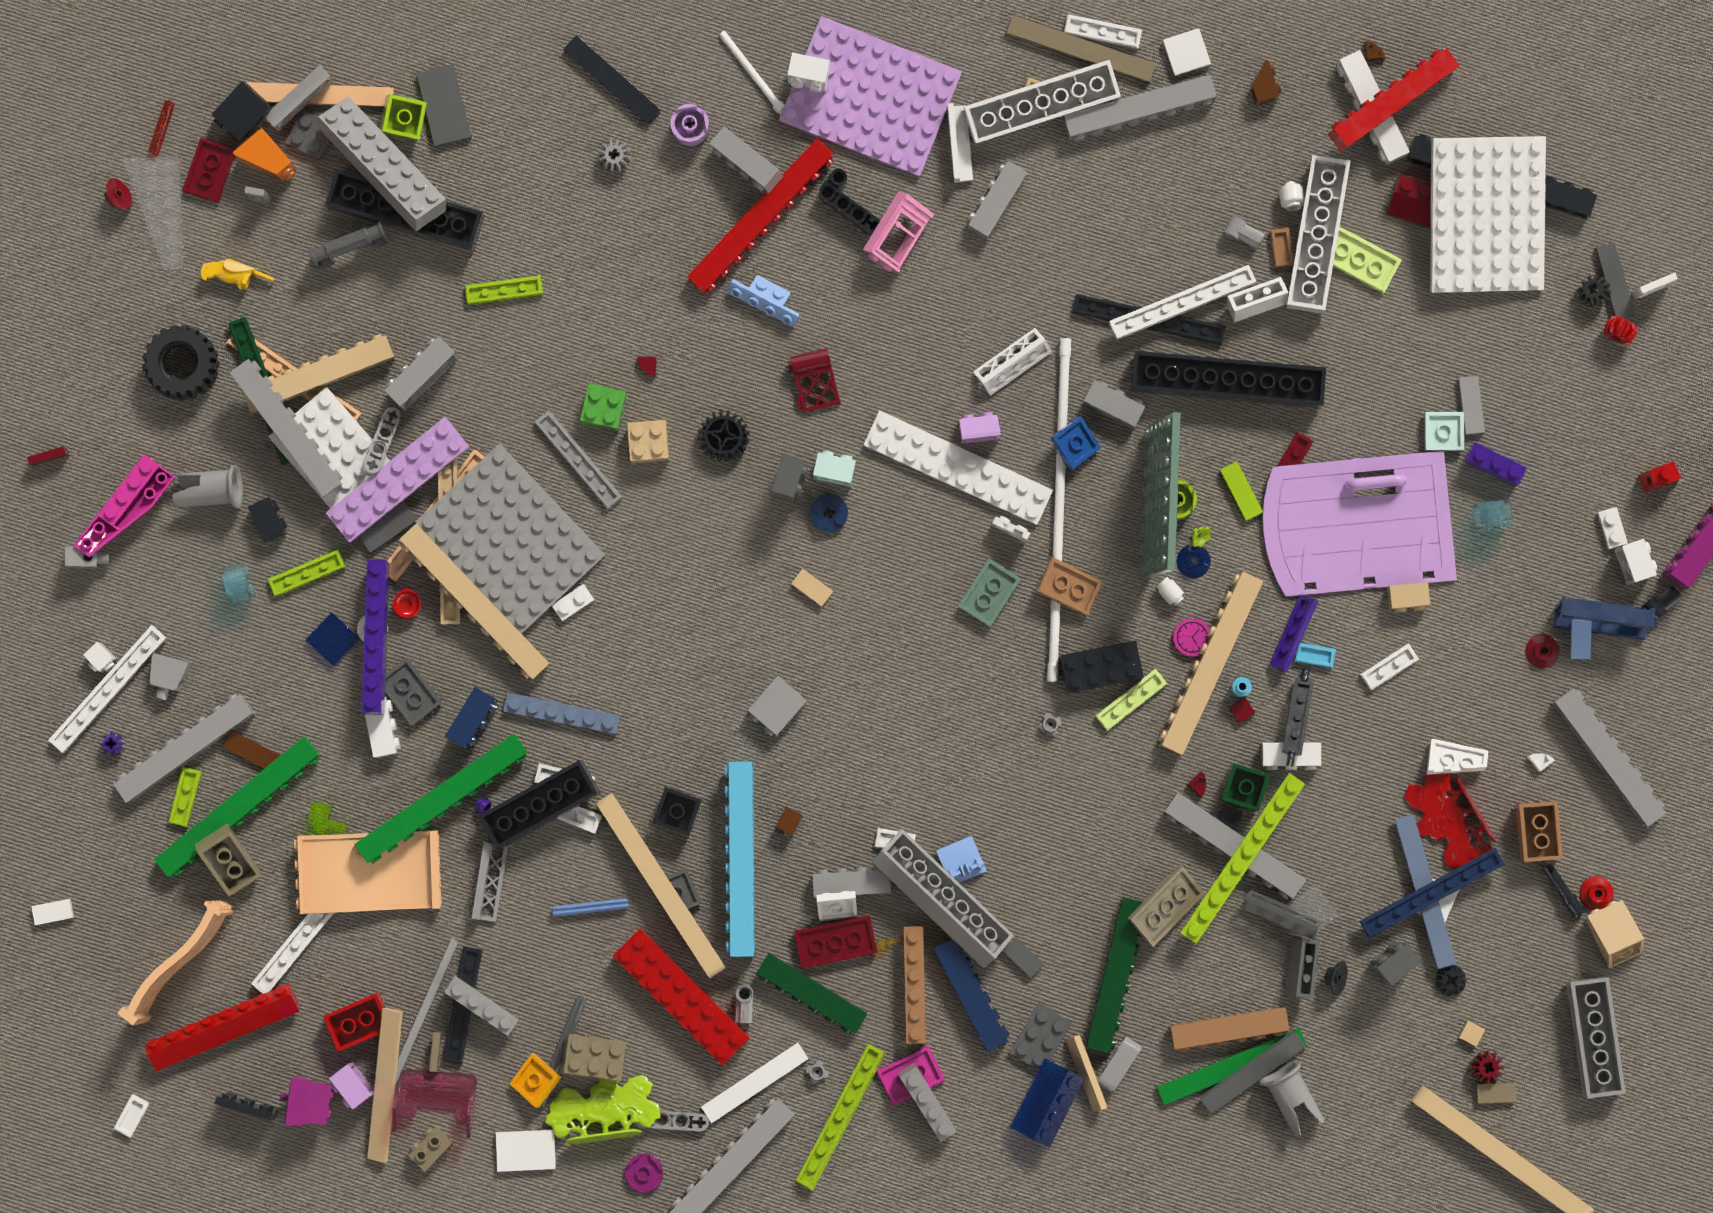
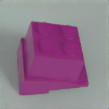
(307, 1101)

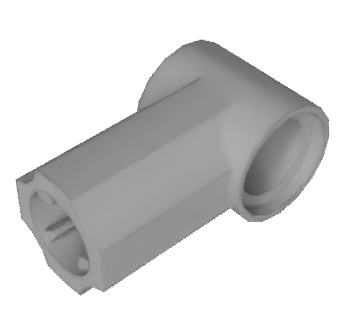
(1239, 230)
(744, 1007)

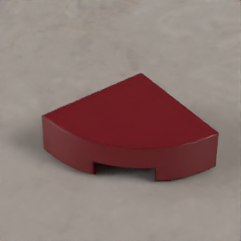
(648, 364)
(1198, 784)

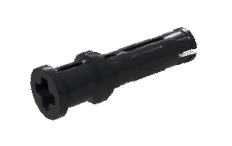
(1569, 900)

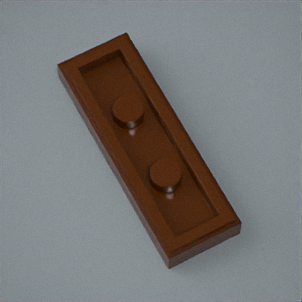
(250, 750)

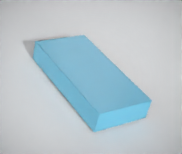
(1315, 655)

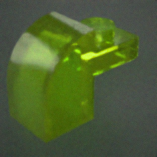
(321, 821)

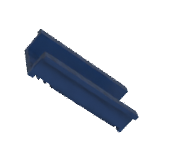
(1606, 617)

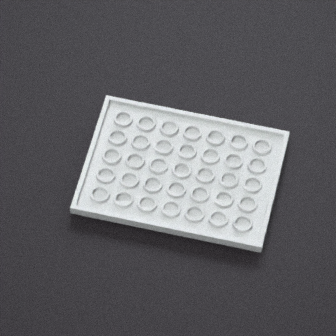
(1487, 214)

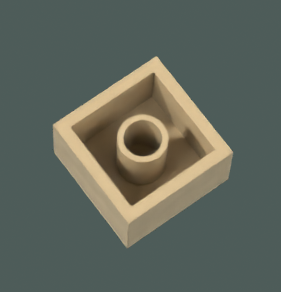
(648, 441)

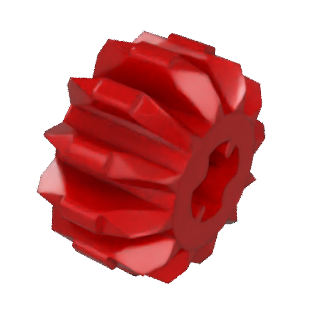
(1620, 330)

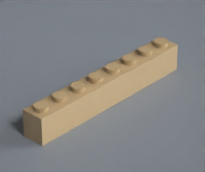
(329, 369)

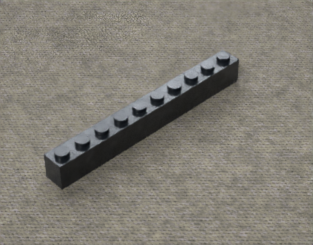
(1557, 194)

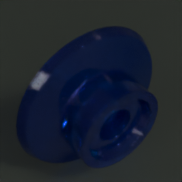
(1193, 570)

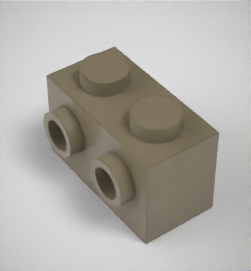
(430, 1149)

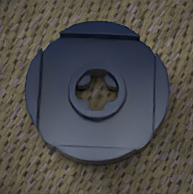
(838, 518)

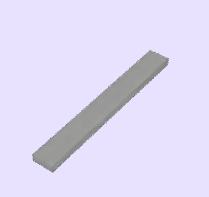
(426, 1005)

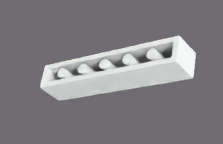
(1363, 87)

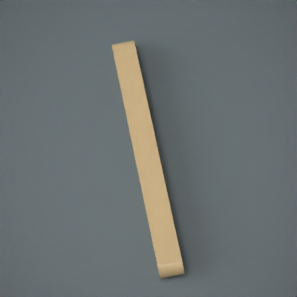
(660, 885)
(1499, 1152)

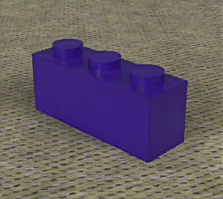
(1495, 464)

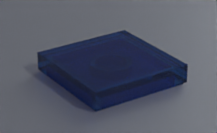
(332, 639)

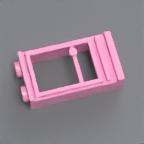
(914, 211)

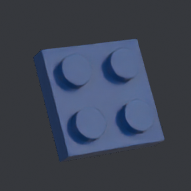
(1075, 442)

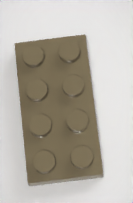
(1166, 906)

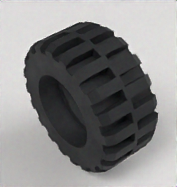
(163, 344)

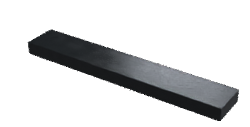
(612, 80)
(460, 1014)

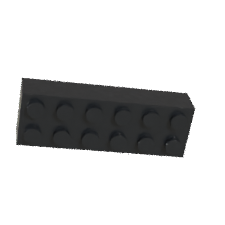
(539, 804)

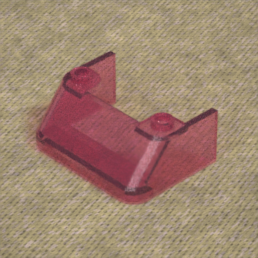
(435, 1092)

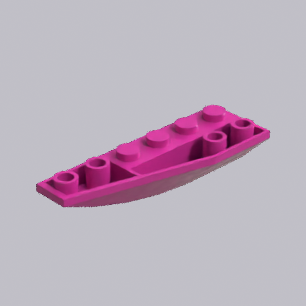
(127, 504)

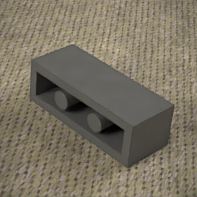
(1302, 968)

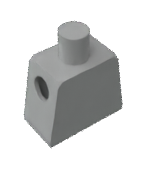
(75, 559)
(167, 674)

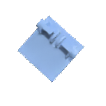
(962, 859)

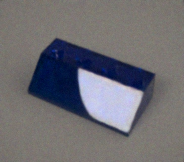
(1047, 1102)

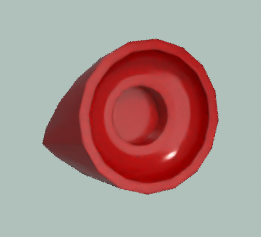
(406, 603)

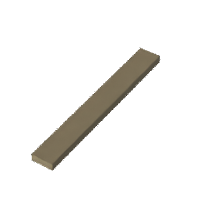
(1080, 48)

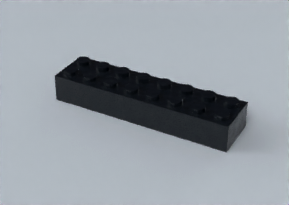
(358, 198)

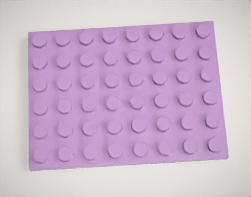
(875, 97)

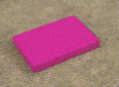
(925, 1063)

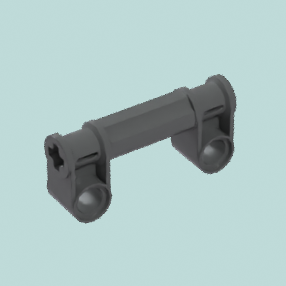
(324, 255)

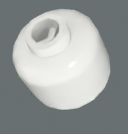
(1291, 196)

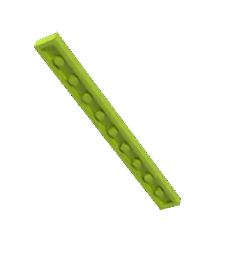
(1242, 858)

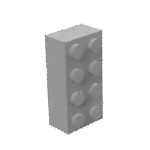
(421, 373)

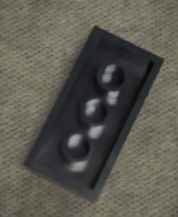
(1101, 667)

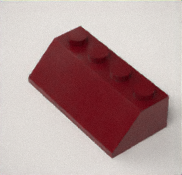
(1411, 200)

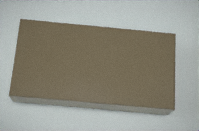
(435, 1051)
(1496, 1092)

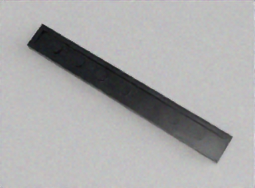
(1176, 326)

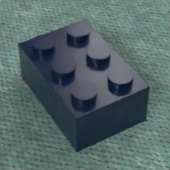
(472, 718)

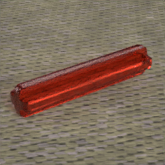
(161, 127)

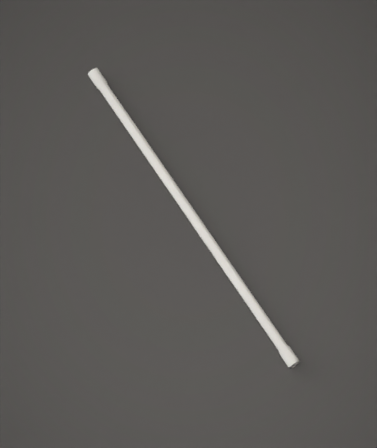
(1064, 353)

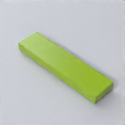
(504, 290)
(306, 573)

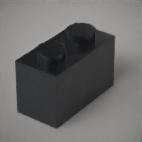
(267, 519)

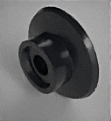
(1336, 977)

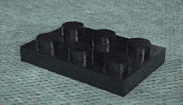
(246, 1106)

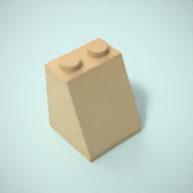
(1615, 933)

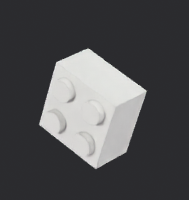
(808, 72)
(1636, 561)

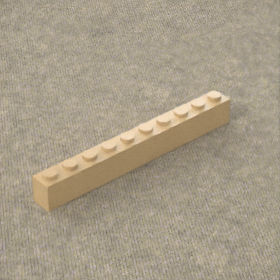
(474, 601)
(1211, 662)

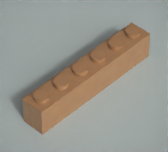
(914, 984)
(1230, 1027)

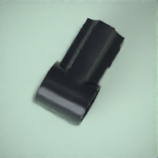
(1663, 601)

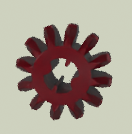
(1481, 1070)

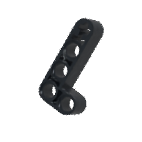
(853, 207)

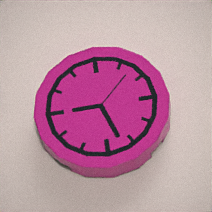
(1190, 636)

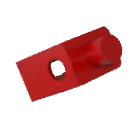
(1659, 476)

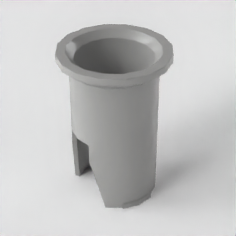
(210, 488)
(1290, 1091)

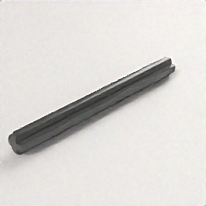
(569, 1029)

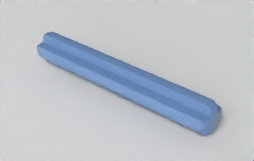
(590, 907)

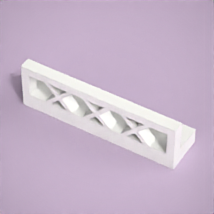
(959, 144)
(1015, 363)

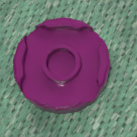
(643, 1172)

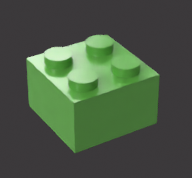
(603, 407)

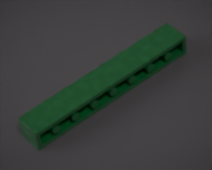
(1114, 980)

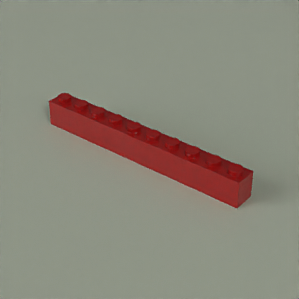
(760, 216)

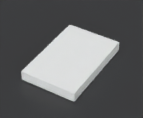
(525, 1150)

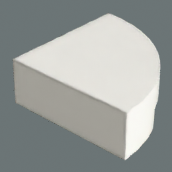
(1540, 761)

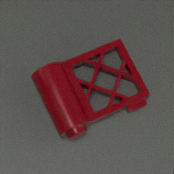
(810, 364)

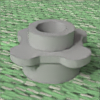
(1055, 723)
(822, 1072)

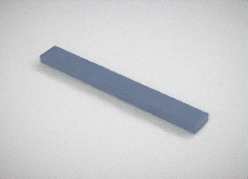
(1420, 877)

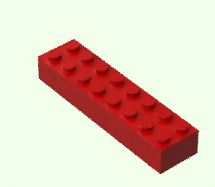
(681, 996)

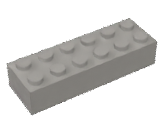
(1595, 1037)

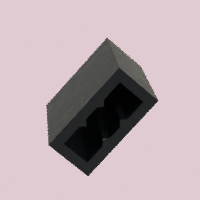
(241, 111)

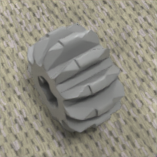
(610, 150)

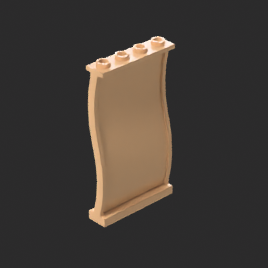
(340, 880)
(143, 999)

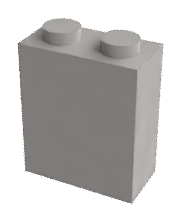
(776, 706)

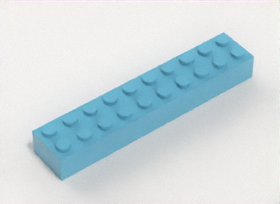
(741, 859)

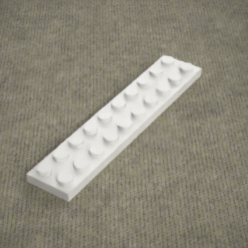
(958, 467)

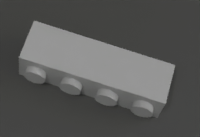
(746, 160)
(997, 200)
(859, 881)
(481, 1005)
(927, 1102)

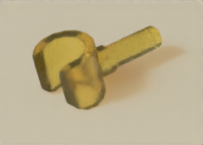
(882, 943)

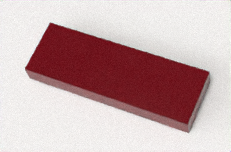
(1296, 450)

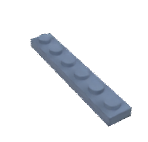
(561, 713)

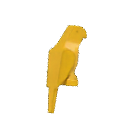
(231, 272)

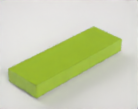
(1241, 491)
(185, 797)

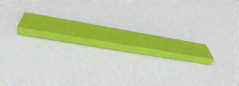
(840, 1117)

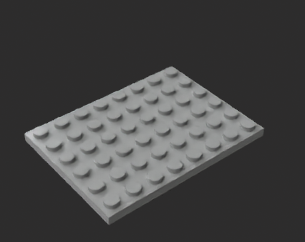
(510, 538)

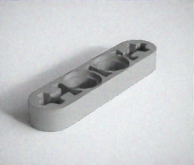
(381, 441)
(671, 1123)

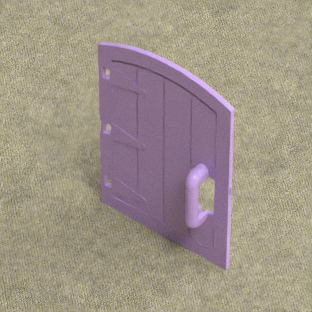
(1333, 538)

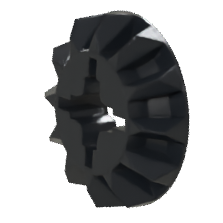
(1441, 979)

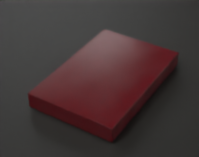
(209, 170)

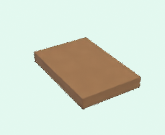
(1068, 586)

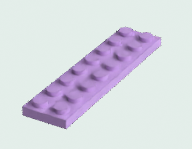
(397, 479)

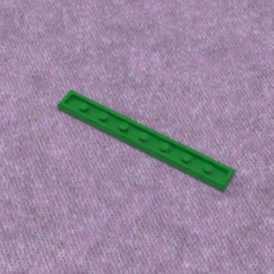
(1214, 1072)

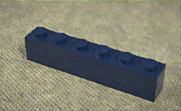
(973, 999)

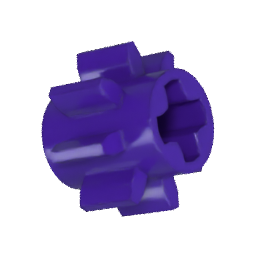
(117, 747)

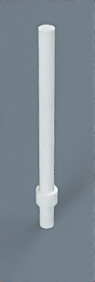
(778, 105)

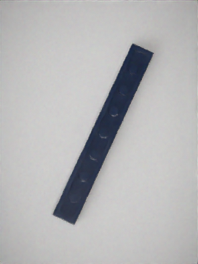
(1431, 893)

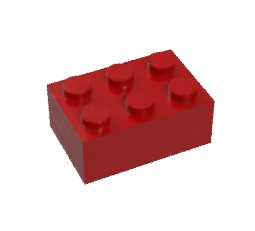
(355, 1021)

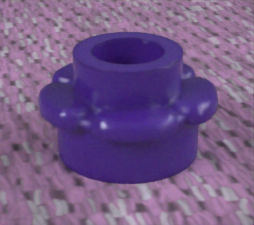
(482, 805)

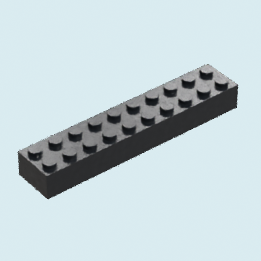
(1228, 379)

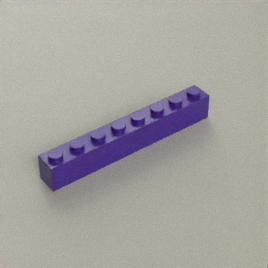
(375, 637)

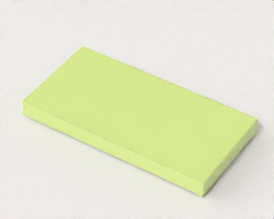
(1364, 261)

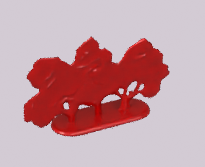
(1447, 819)

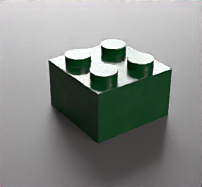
(1245, 787)

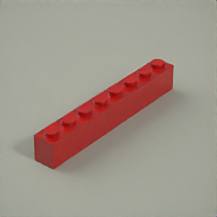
(1395, 98)
(222, 1027)

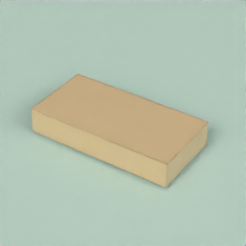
(812, 587)

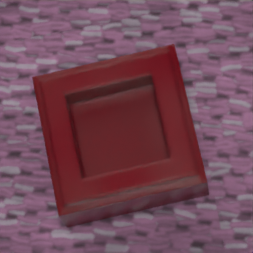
(1242, 710)

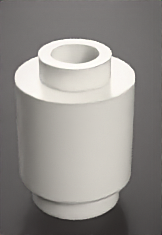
(1170, 591)

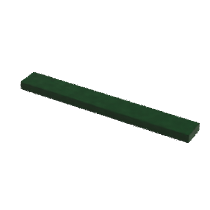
(249, 350)

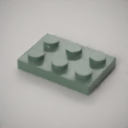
(989, 592)

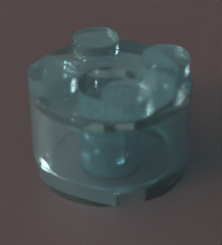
(1492, 513)
(236, 583)

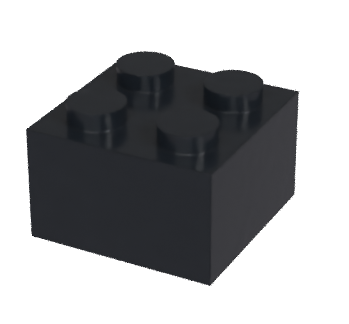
(677, 811)

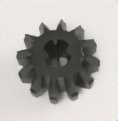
(1599, 284)

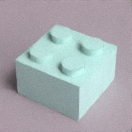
(834, 469)

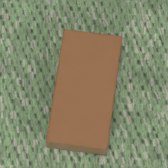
(1281, 248)

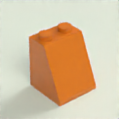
(265, 156)

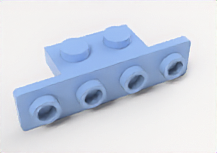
(765, 297)

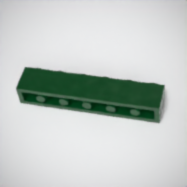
(812, 993)

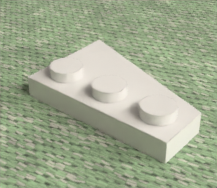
(1454, 758)

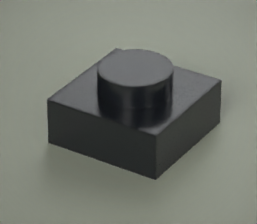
(1229, 816)

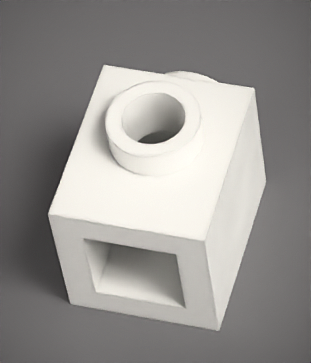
(100, 658)

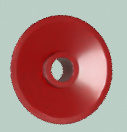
(1588, 889)

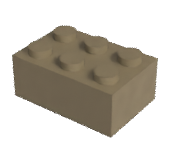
(228, 860)
(593, 1058)

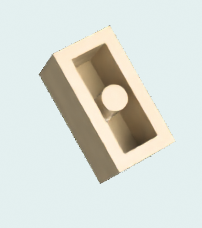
(1408, 596)

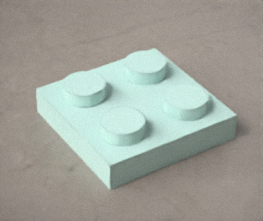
(1444, 431)

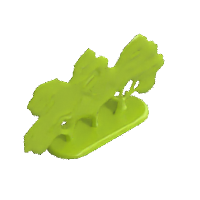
(605, 1105)

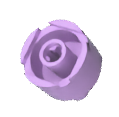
(700, 125)

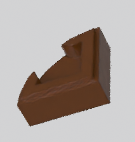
(1373, 52)

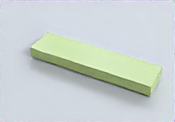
(1131, 699)

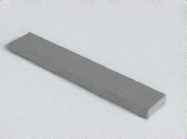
(578, 459)

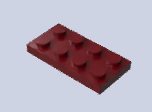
(835, 941)

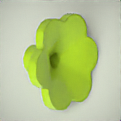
(1201, 536)

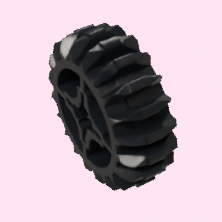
(720, 452)

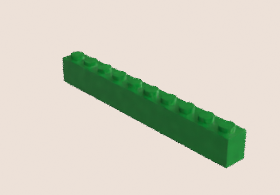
(440, 798)
(240, 804)

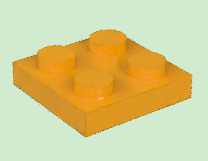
(535, 1080)

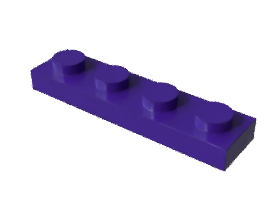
(1293, 633)

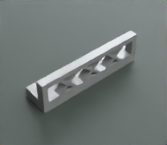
(298, 98)
(482, 883)

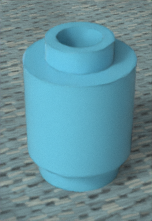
(1235, 687)

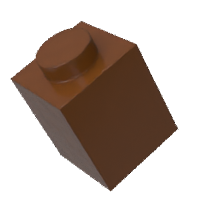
(788, 822)

